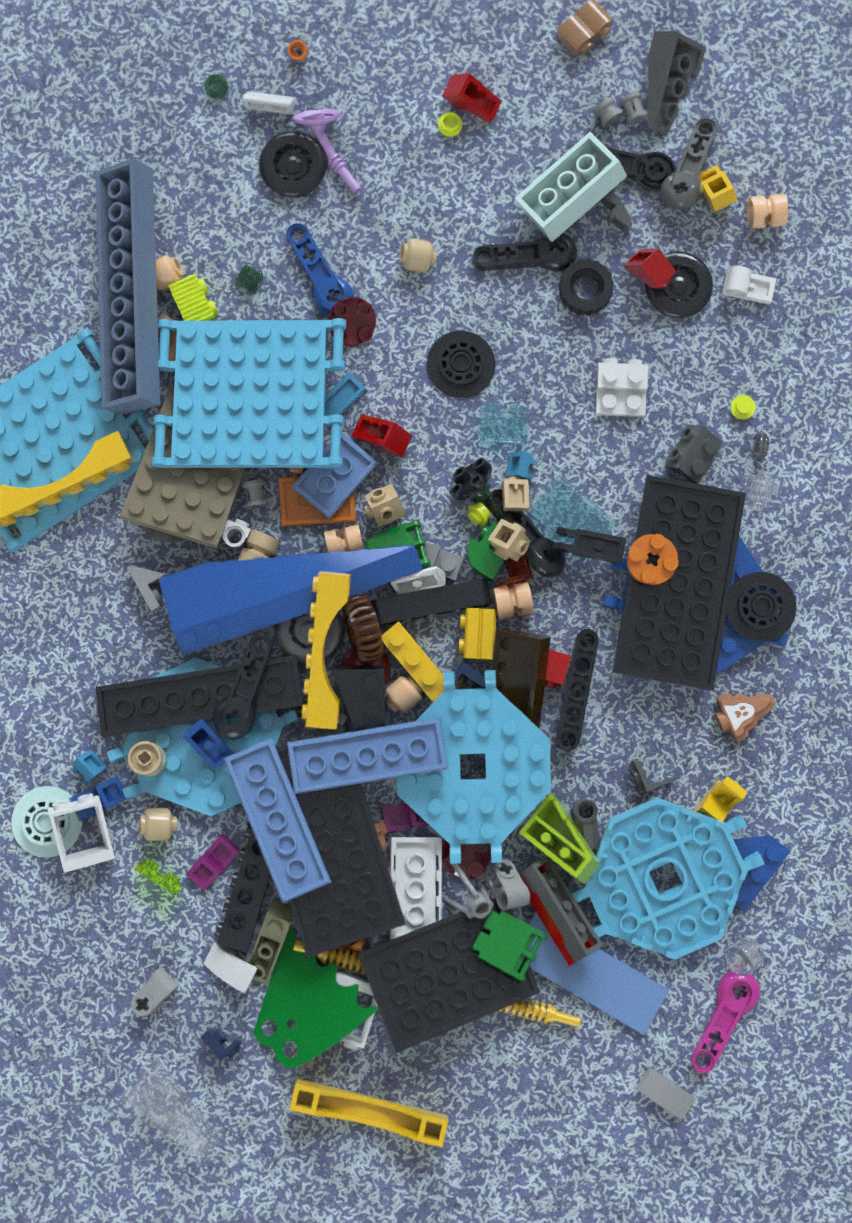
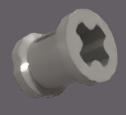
(630, 100)
(254, 494)

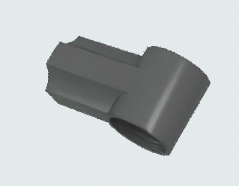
(587, 825)

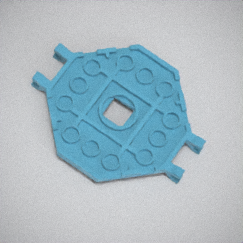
(515, 769)
(187, 775)
(684, 915)

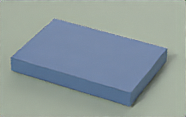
(331, 487)

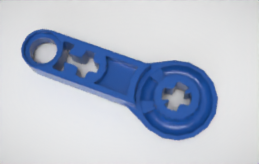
(319, 272)

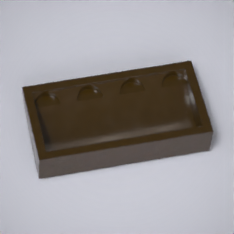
(522, 669)

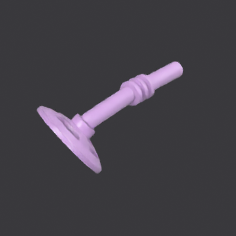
(318, 122)

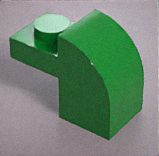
(481, 557)

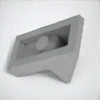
(443, 559)
(145, 580)

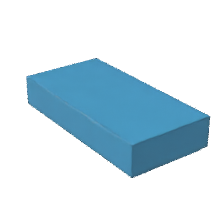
(343, 395)

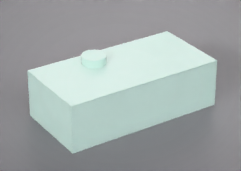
(571, 186)

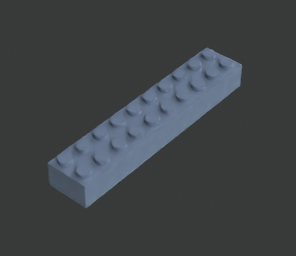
(127, 287)

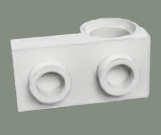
(744, 284)
(237, 526)

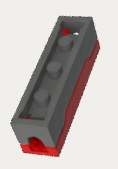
(560, 912)

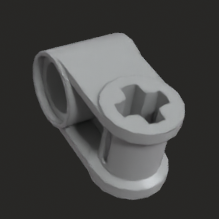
(508, 886)
(156, 990)

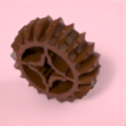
(362, 629)

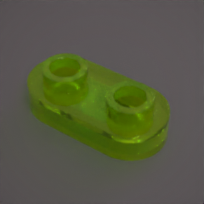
(167, 881)

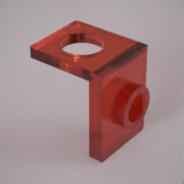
(517, 571)

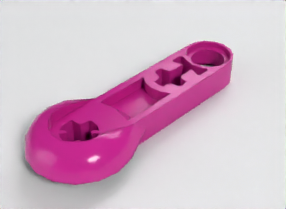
(726, 1015)

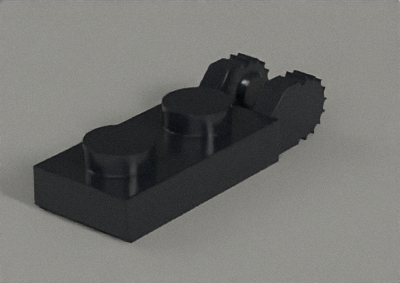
(592, 545)

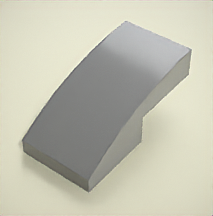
(665, 1093)

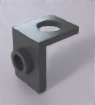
(641, 779)

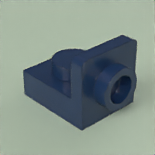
(471, 676)
(216, 1041)

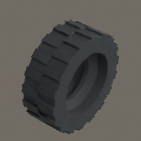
(599, 274)

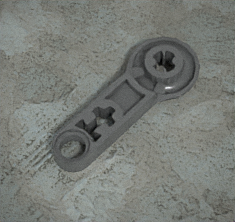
(689, 169)

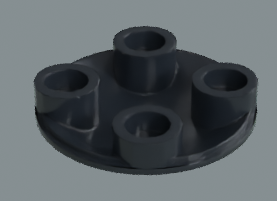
(471, 479)

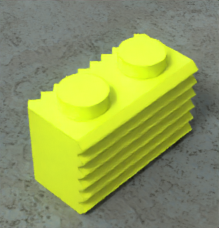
(191, 299)

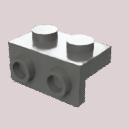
(694, 452)

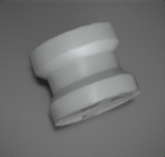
(608, 112)

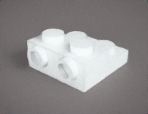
(621, 388)

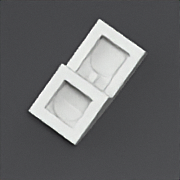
(229, 968)

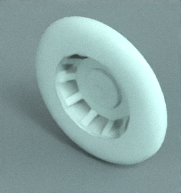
(41, 824)

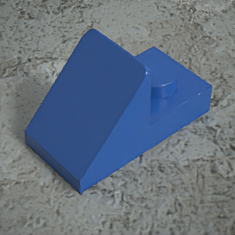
(207, 744)

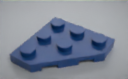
(773, 855)

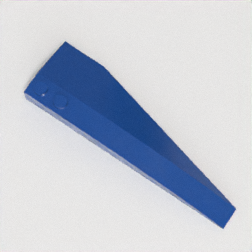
(243, 596)

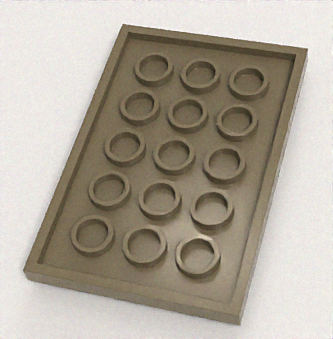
(181, 500)

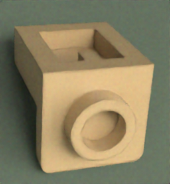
(515, 494)

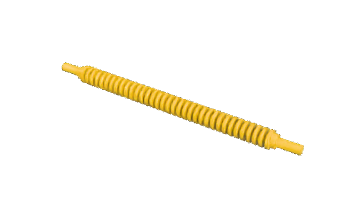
(549, 1013)

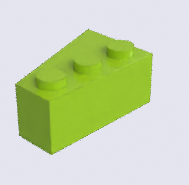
(560, 839)

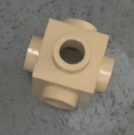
(384, 505)
(509, 540)

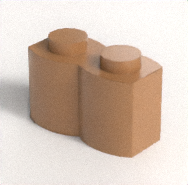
(584, 28)

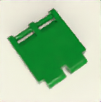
(400, 536)
(508, 943)

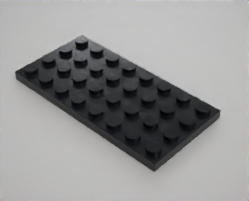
(678, 626)
(361, 890)

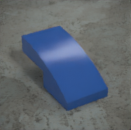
(109, 792)

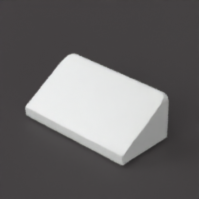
(269, 102)
(419, 581)

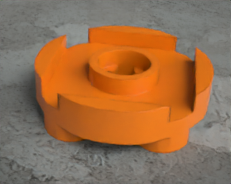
(651, 574)

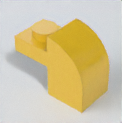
(717, 188)
(721, 799)

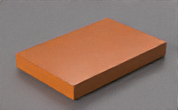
(299, 512)

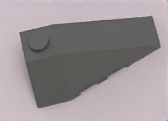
(670, 66)

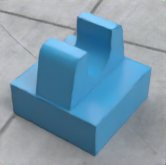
(519, 465)
(89, 766)

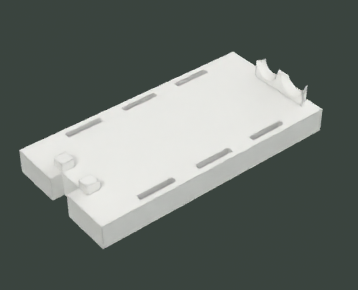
(416, 880)

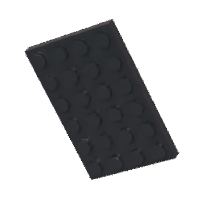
(436, 982)

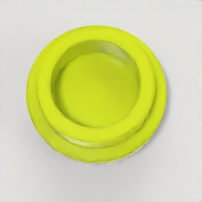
(450, 124)
(742, 407)
(478, 514)

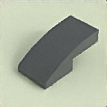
(618, 214)

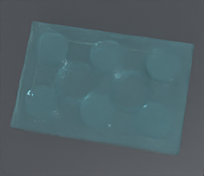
(568, 508)

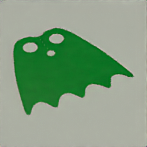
(314, 1000)

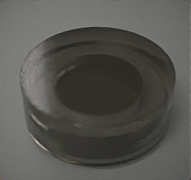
(760, 445)

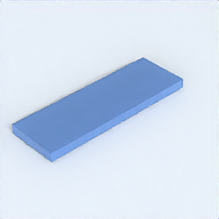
(367, 755)
(277, 820)
(601, 982)

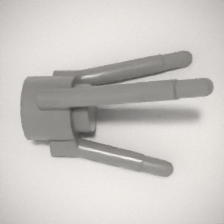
(477, 903)

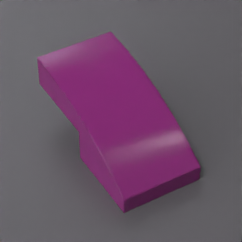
(401, 817)
(213, 862)

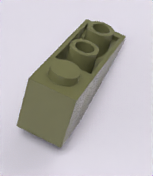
(271, 940)

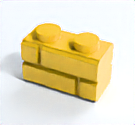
(478, 635)

